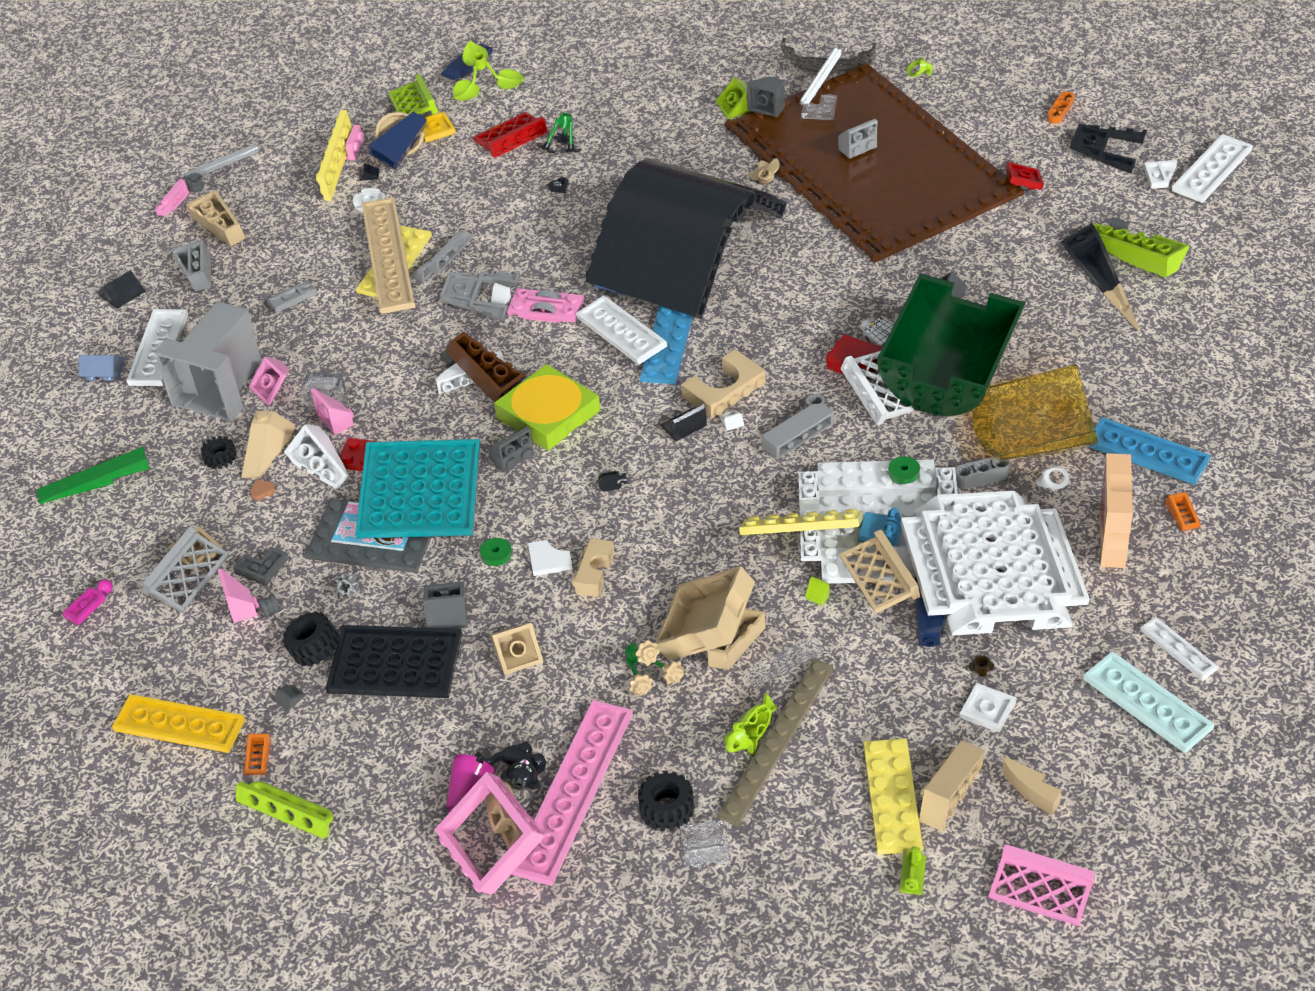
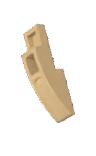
(501, 820)

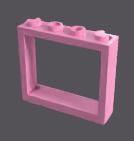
(517, 852)

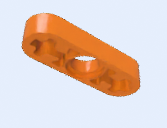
(1069, 97)

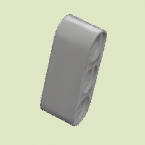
(982, 472)

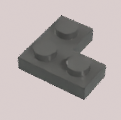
(262, 569)

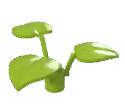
(477, 56)

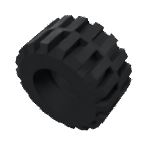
(310, 638)
(669, 814)

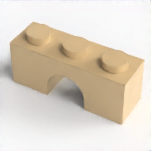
(588, 579)

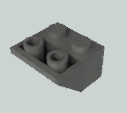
(512, 449)
(446, 605)

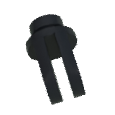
(611, 480)

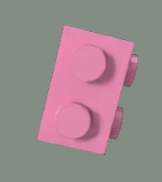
(354, 142)

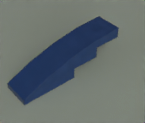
(458, 68)

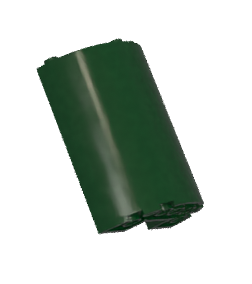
(946, 347)

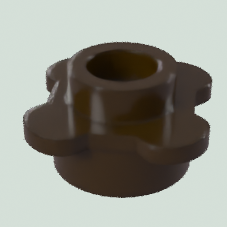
(981, 660)

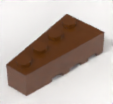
(484, 367)

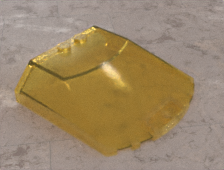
(1035, 416)

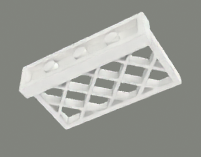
(866, 390)

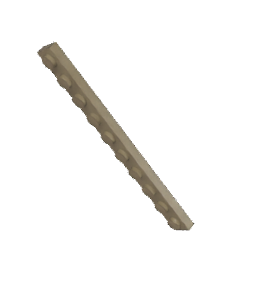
(775, 743)

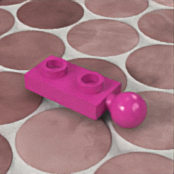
(88, 602)

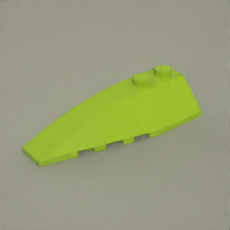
(1152, 254)

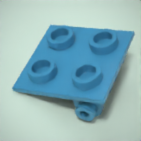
(888, 524)

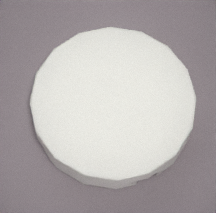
(371, 193)

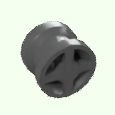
(194, 182)
(269, 605)

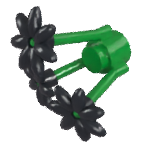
(565, 122)

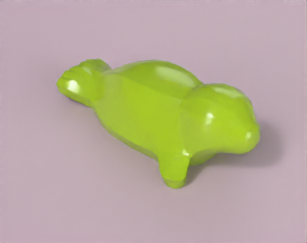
(750, 727)

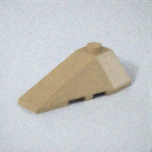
(266, 439)

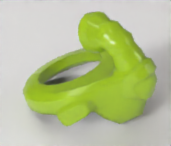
(924, 66)

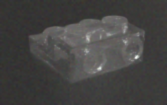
(704, 843)

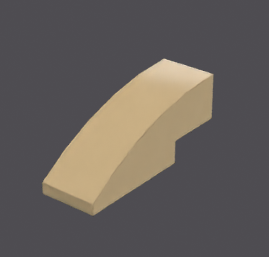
(1032, 785)

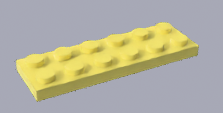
(334, 156)
(413, 241)
(796, 522)
(892, 796)

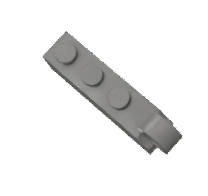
(799, 427)

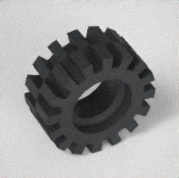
(218, 460)

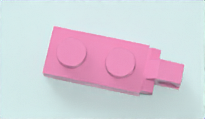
(173, 198)

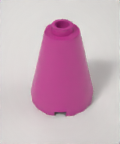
(463, 776)

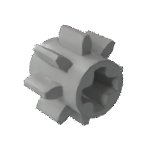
(347, 580)

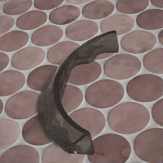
(814, 64)

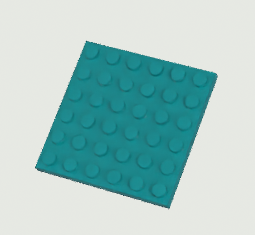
(418, 488)

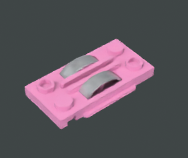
(545, 305)

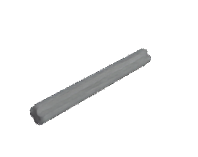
(224, 161)

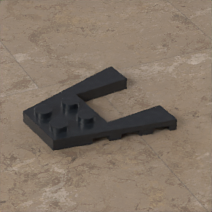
(1092, 141)

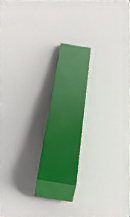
(96, 476)

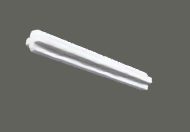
(821, 76)

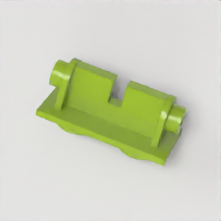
(913, 872)

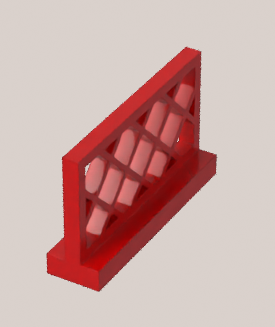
(516, 135)

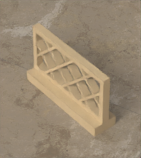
(896, 568)

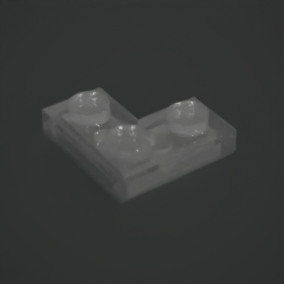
(824, 110)

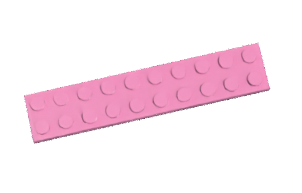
(574, 789)

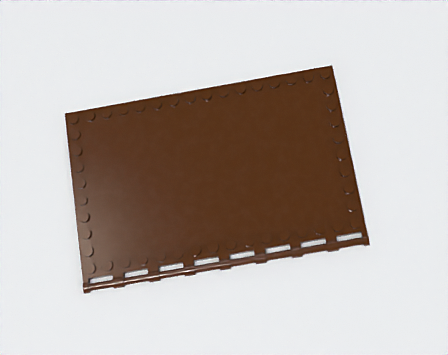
(892, 195)

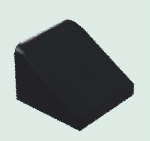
(369, 172)

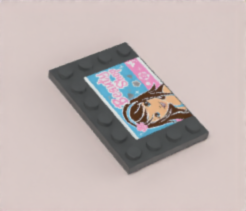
(337, 542)

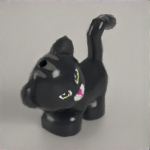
(522, 764)

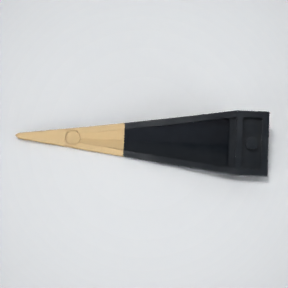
(1092, 257)

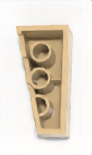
(216, 217)
(950, 784)

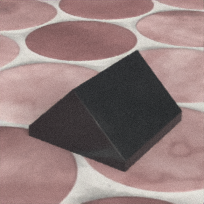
(121, 290)
(686, 423)

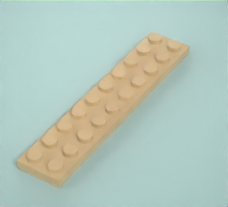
(388, 255)

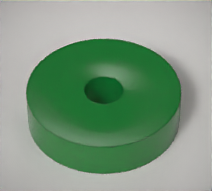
(904, 470)
(495, 551)

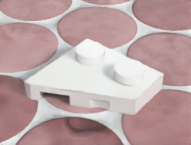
(1160, 173)

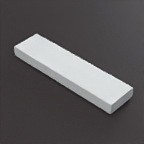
(1179, 648)

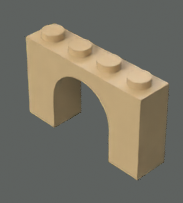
(716, 400)

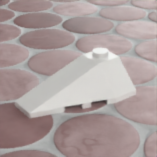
(316, 453)

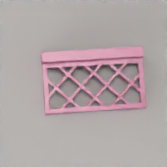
(1053, 870)

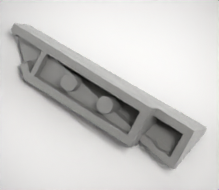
(443, 257)

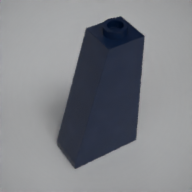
(398, 140)
(929, 627)

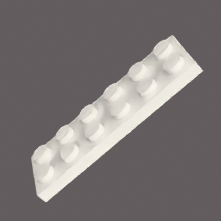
(1212, 168)
(161, 325)
(621, 330)

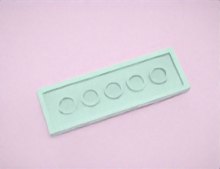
(1149, 702)

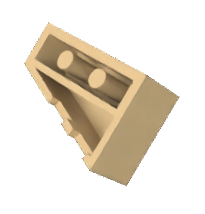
(749, 629)

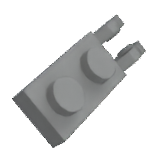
(292, 296)

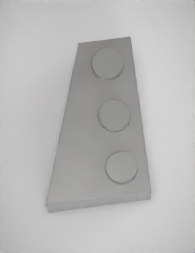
(195, 263)

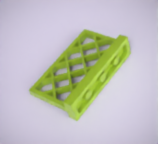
(422, 95)

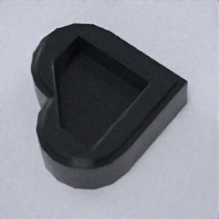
(559, 185)

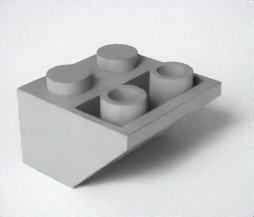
(858, 139)

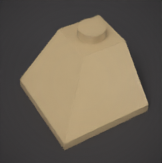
(516, 648)

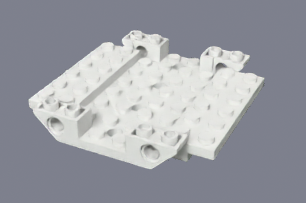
(870, 490)
(960, 566)

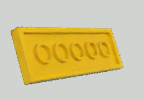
(179, 723)

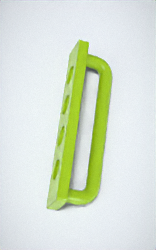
(285, 801)

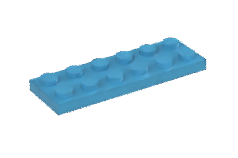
(666, 364)
(1151, 451)

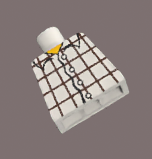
(877, 331)

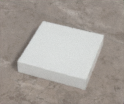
(987, 707)

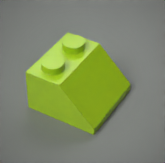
(734, 99)

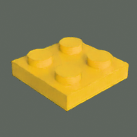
(438, 127)

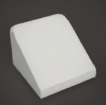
(501, 294)
(732, 420)

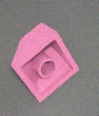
(268, 379)
(332, 412)
(238, 598)

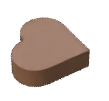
(261, 489)

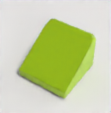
(817, 591)

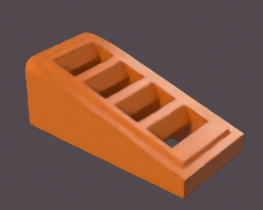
(1182, 498)
(257, 739)

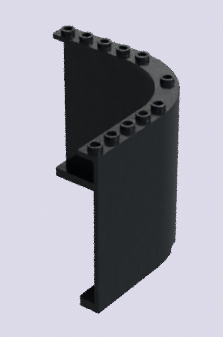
(670, 233)

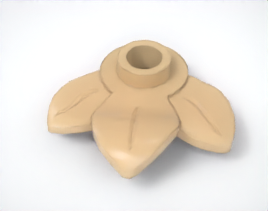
(765, 171)

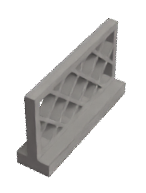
(170, 562)

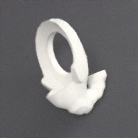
(1045, 481)

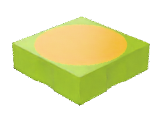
(548, 405)

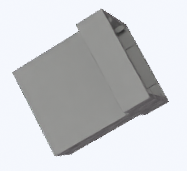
(211, 363)

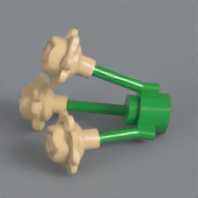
(647, 653)

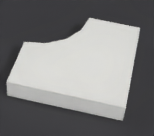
(548, 559)

